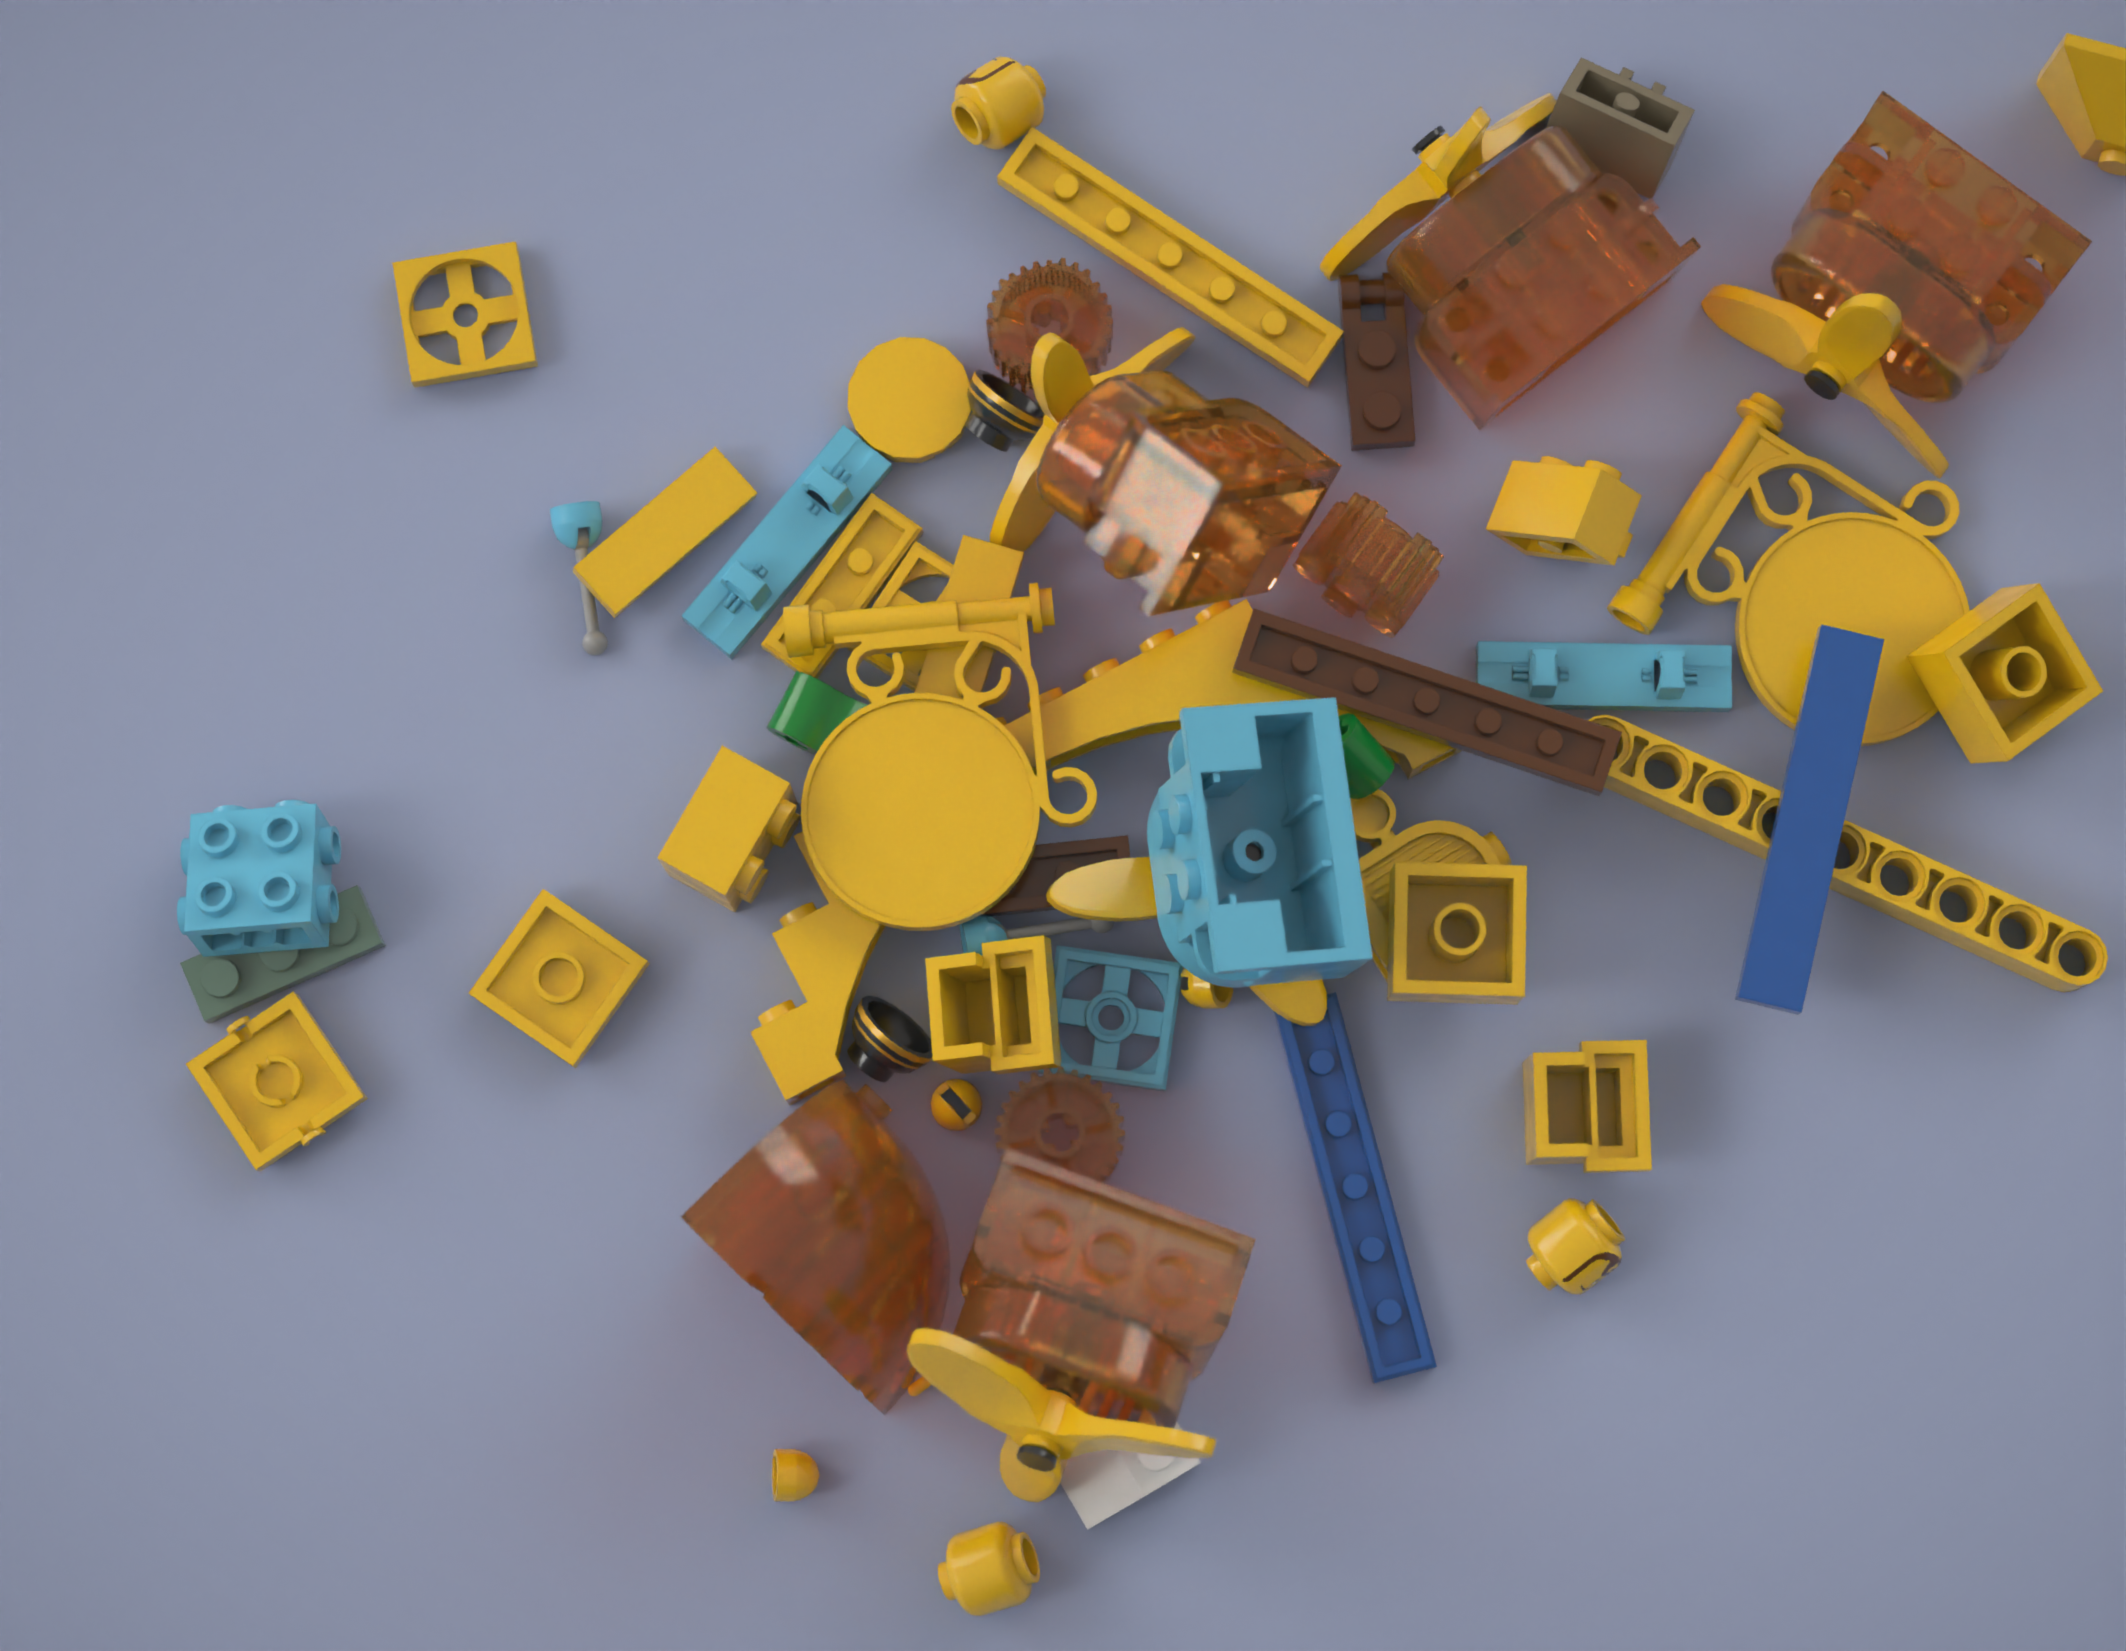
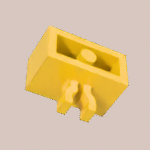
(1565, 511)

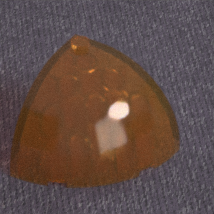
(837, 1236)

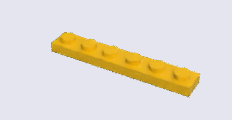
(1170, 257)

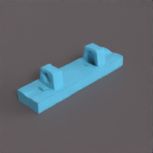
(787, 542)
(1609, 675)

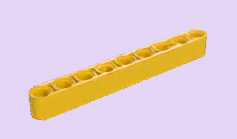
(1868, 855)

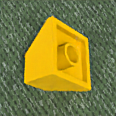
(2088, 96)

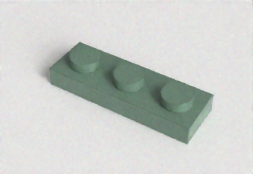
(240, 980)

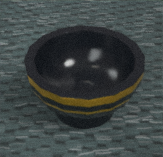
(1000, 411)
(887, 1040)

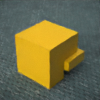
(995, 1008)
(1589, 1107)

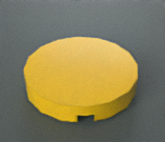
(909, 399)

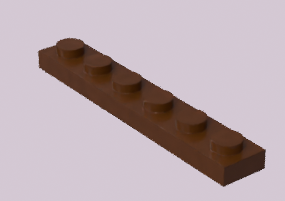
(1427, 702)

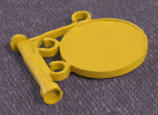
(1831, 571)
(925, 798)

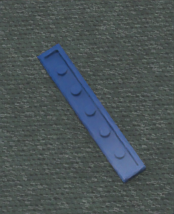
(1809, 819)
(1356, 1195)

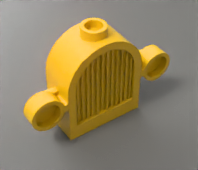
(1423, 843)

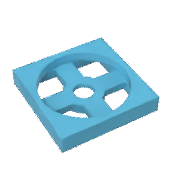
(1137, 1021)

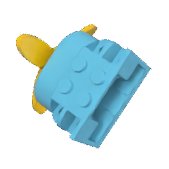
(1246, 856)

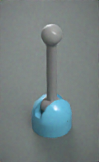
(578, 528)
(988, 929)

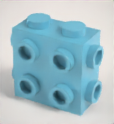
(259, 879)

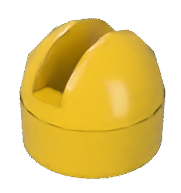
(1205, 994)
(946, 1115)
(793, 1475)

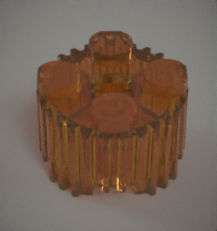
(1038, 298)
(1369, 564)
(1080, 1107)

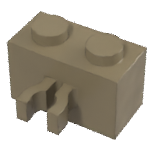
(1622, 124)

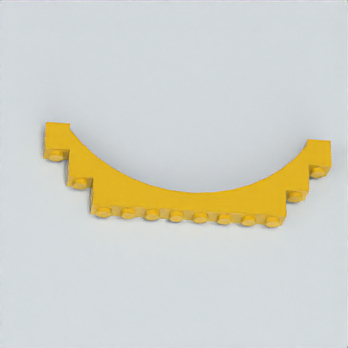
(1116, 704)

